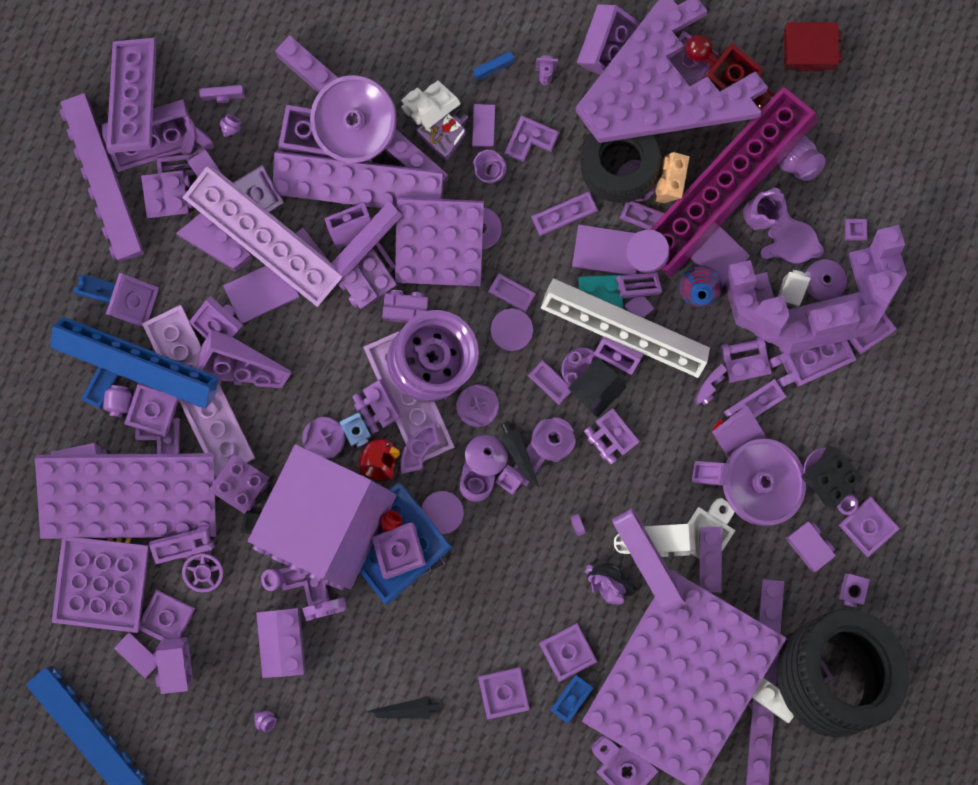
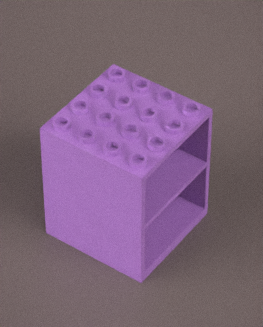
(321, 519)

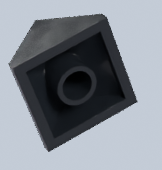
(597, 387)

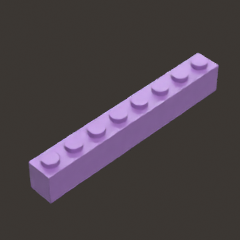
(101, 177)

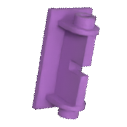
(546, 66)

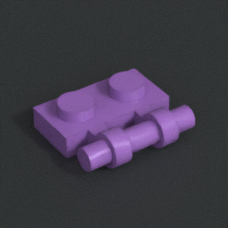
(382, 403)
(617, 433)

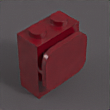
(812, 46)

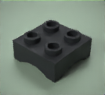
(832, 477)

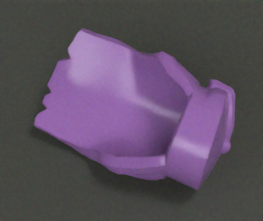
(803, 160)

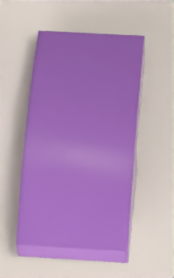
(706, 390)

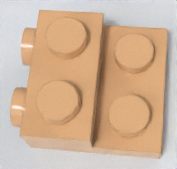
(672, 177)

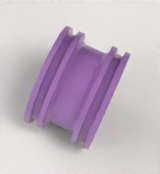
(454, 335)

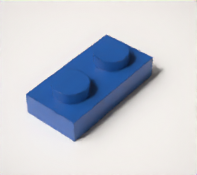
(571, 699)

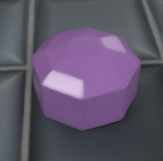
(848, 504)

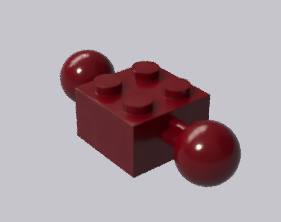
(727, 67)

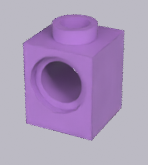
(862, 585)

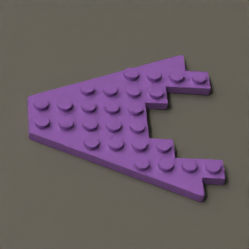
(647, 95)

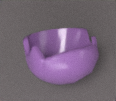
(484, 160)

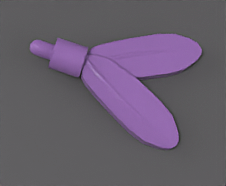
(194, 134)

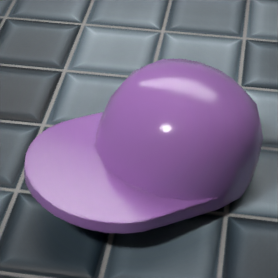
(475, 486)

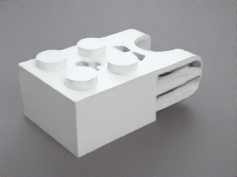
(666, 539)

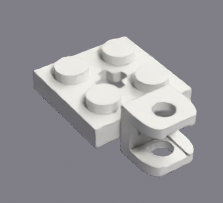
(713, 519)

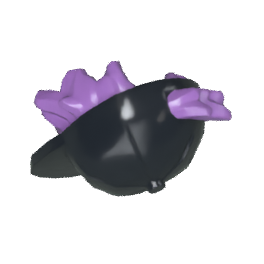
(610, 582)

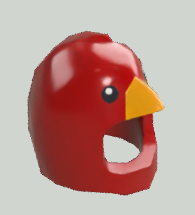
(378, 460)

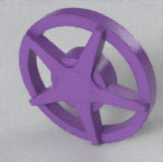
(202, 572)

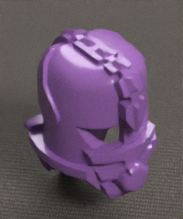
(764, 212)

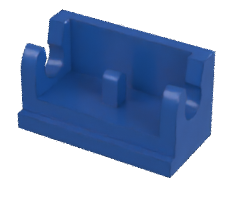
(94, 289)

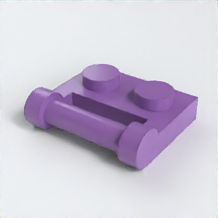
(749, 366)

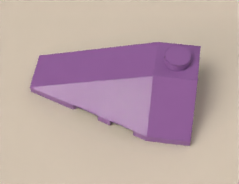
(238, 363)

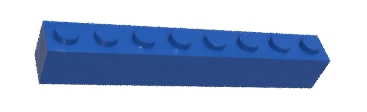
(134, 362)
(83, 729)

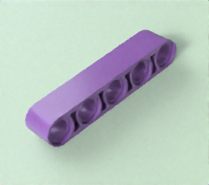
(649, 560)

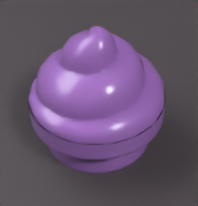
(230, 125)
(265, 721)

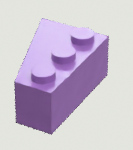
(215, 242)

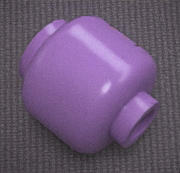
(117, 401)

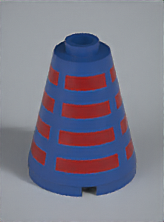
(700, 279)

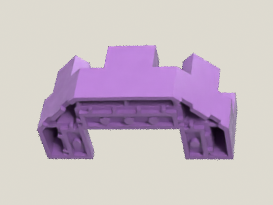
(878, 277)

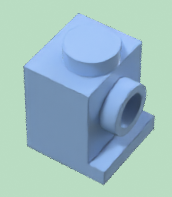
(352, 422)

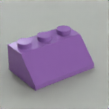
(605, 37)
(281, 643)

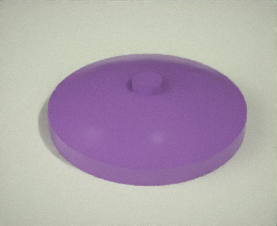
(353, 119)
(764, 482)

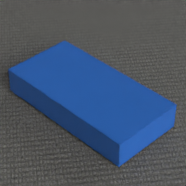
(493, 66)
(98, 385)

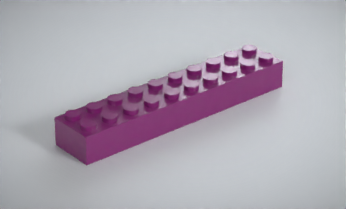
(733, 176)

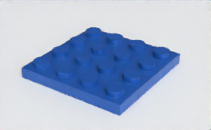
(431, 540)

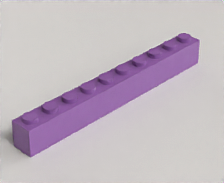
(319, 76)

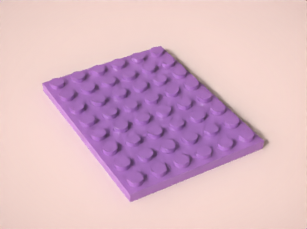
(684, 682)

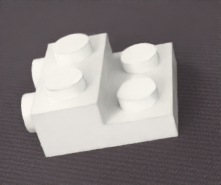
(430, 105)

